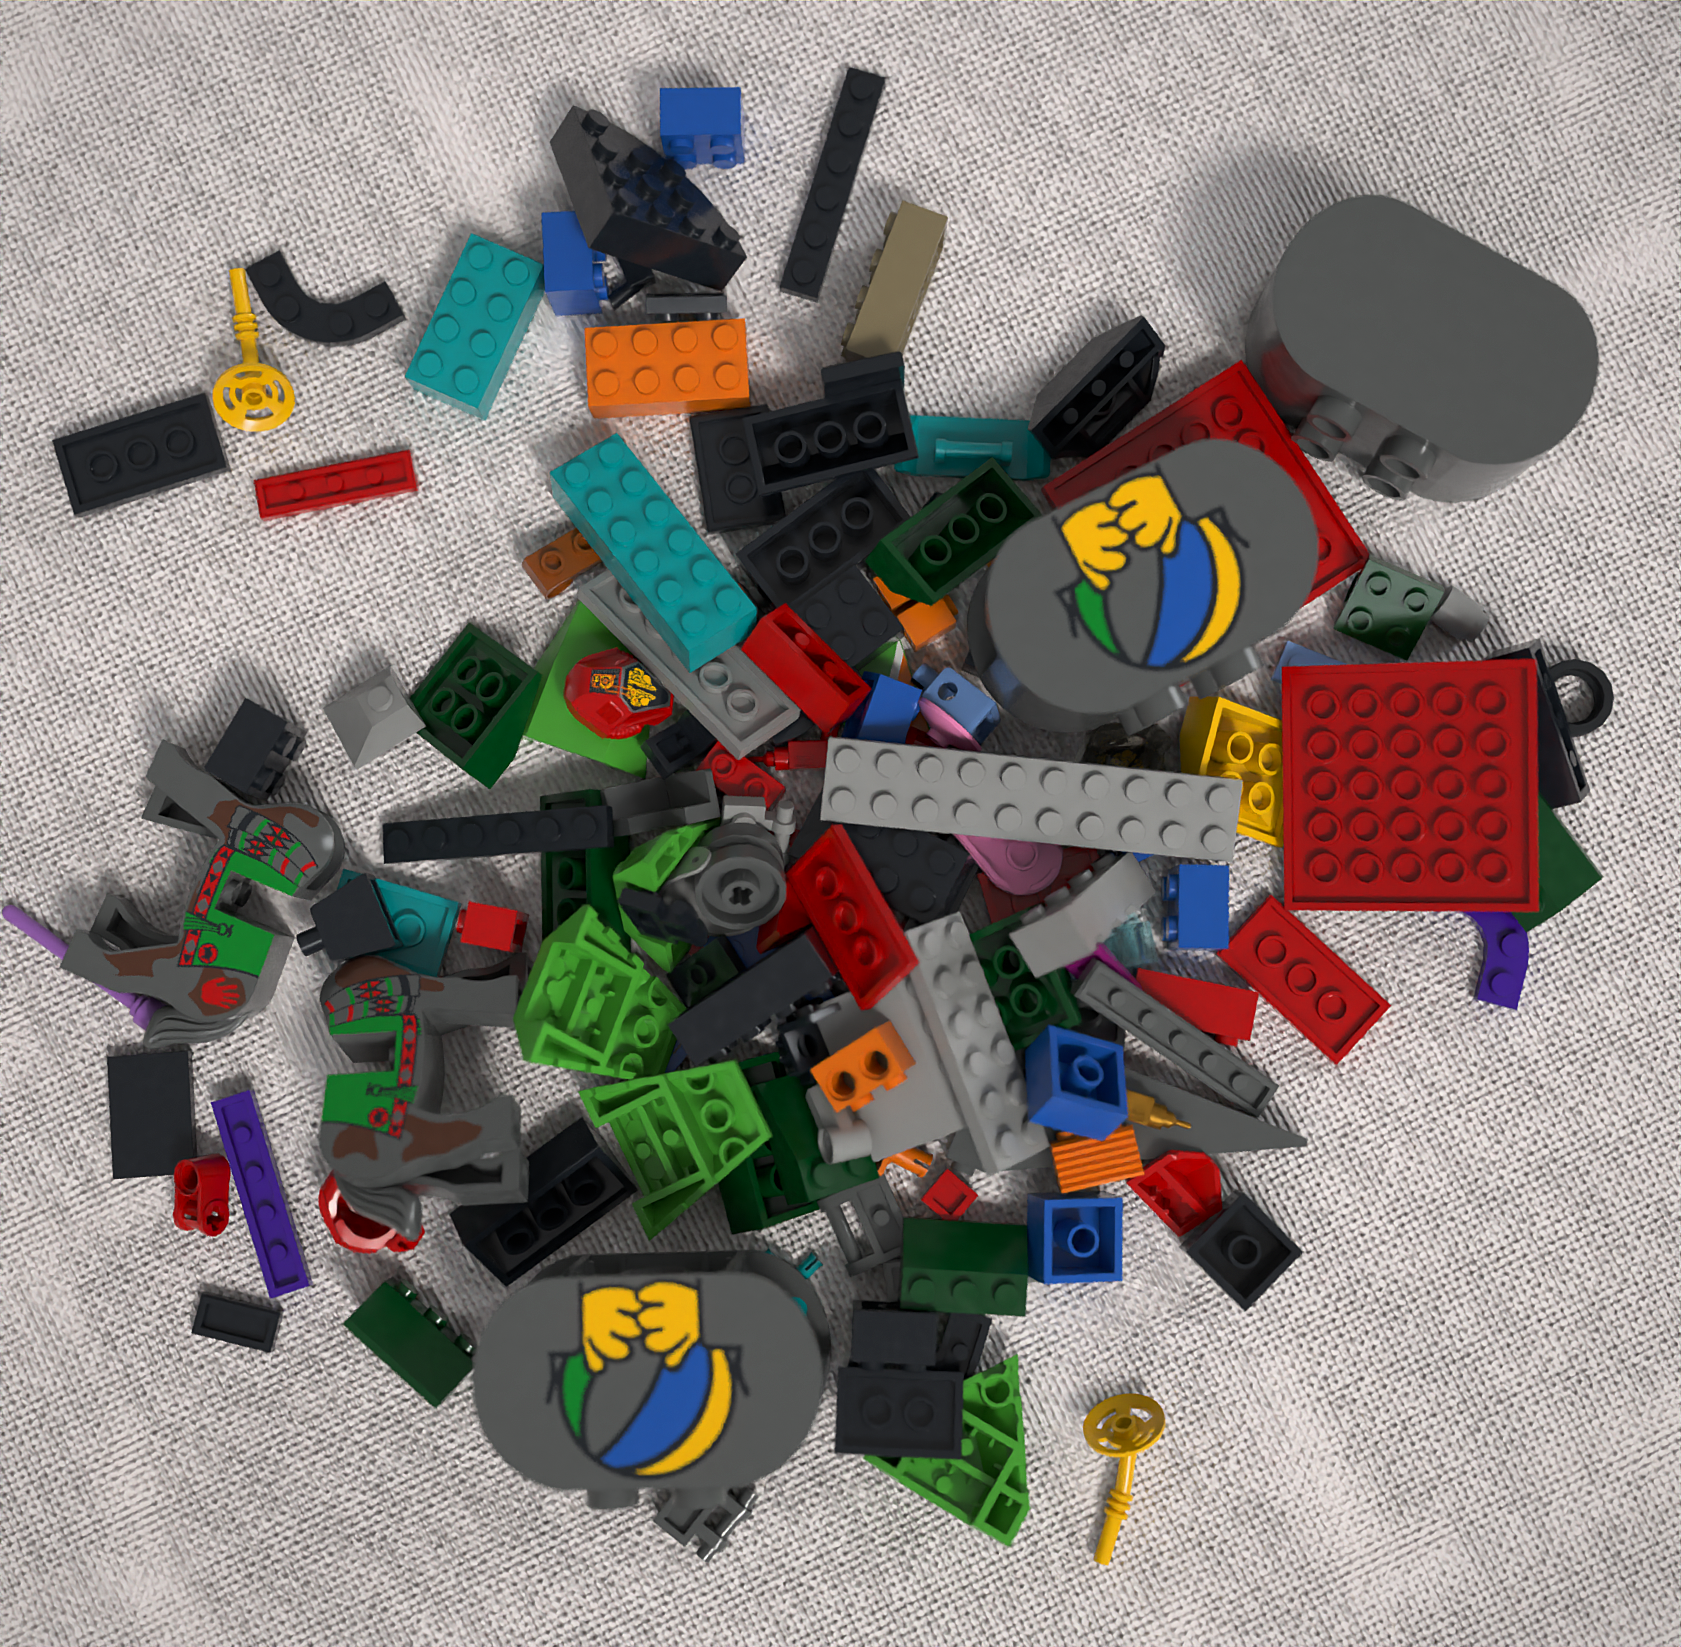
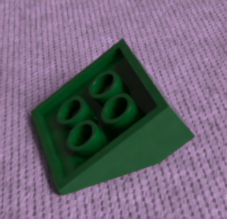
(477, 704)
(1023, 1001)

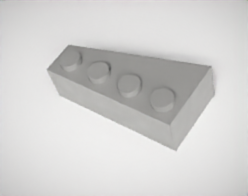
(1082, 914)

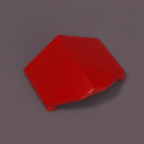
(1180, 1189)

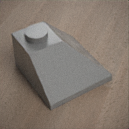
(374, 717)

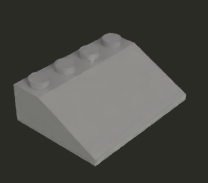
(918, 1107)

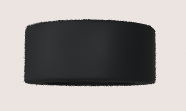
(1601, 690)

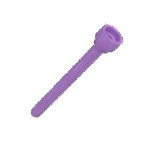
(140, 1007)

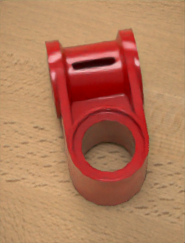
(199, 1191)

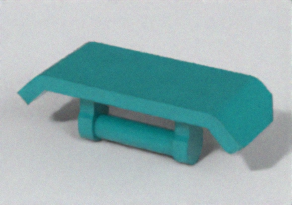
(961, 444)

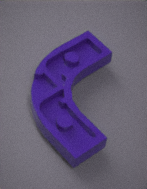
(1503, 958)

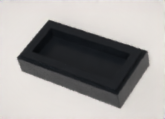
(237, 1322)

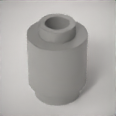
(1460, 615)

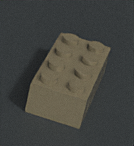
(896, 284)

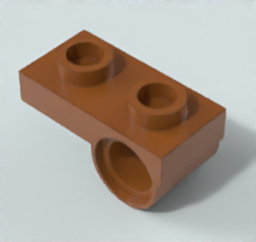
(559, 563)

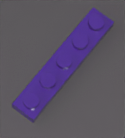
(261, 1193)

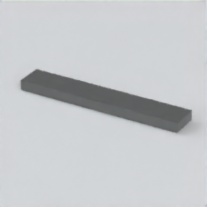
(1174, 1038)

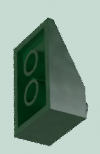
(796, 1145)

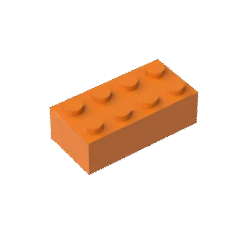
(667, 368)

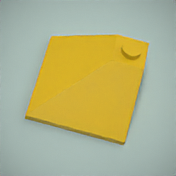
(1240, 744)

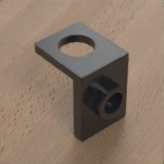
(806, 1025)

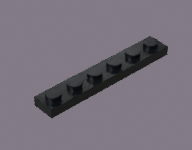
(833, 184)
(498, 835)

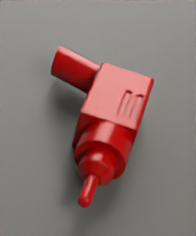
(798, 755)

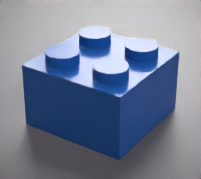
(703, 126)
(571, 270)
(1196, 908)
(1076, 1083)
(1074, 1237)

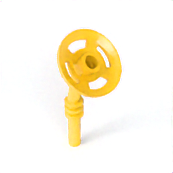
(253, 383)
(1127, 1437)

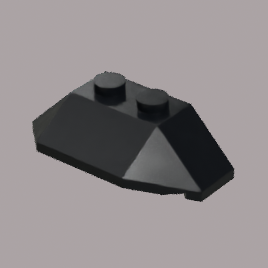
(1098, 391)

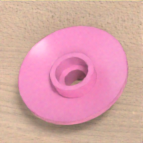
(945, 729)

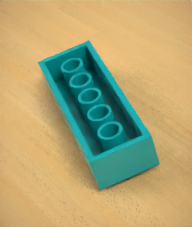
(653, 552)

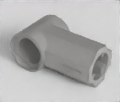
(839, 1133)

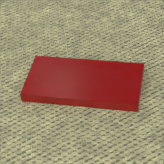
(852, 917)
(1303, 980)

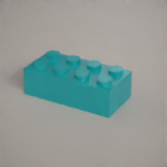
(477, 327)

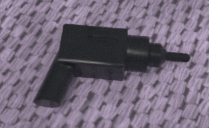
(636, 278)

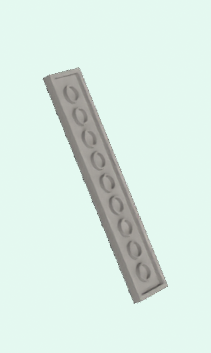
(1030, 799)

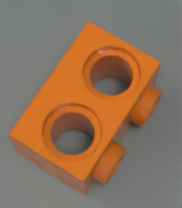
(861, 1064)

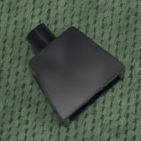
(351, 923)

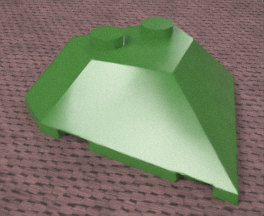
(649, 869)
(990, 1480)

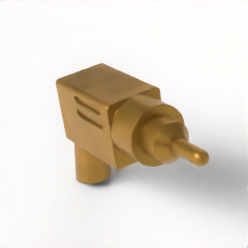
(1145, 1111)

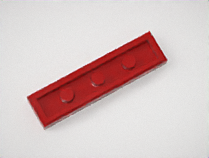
(336, 485)

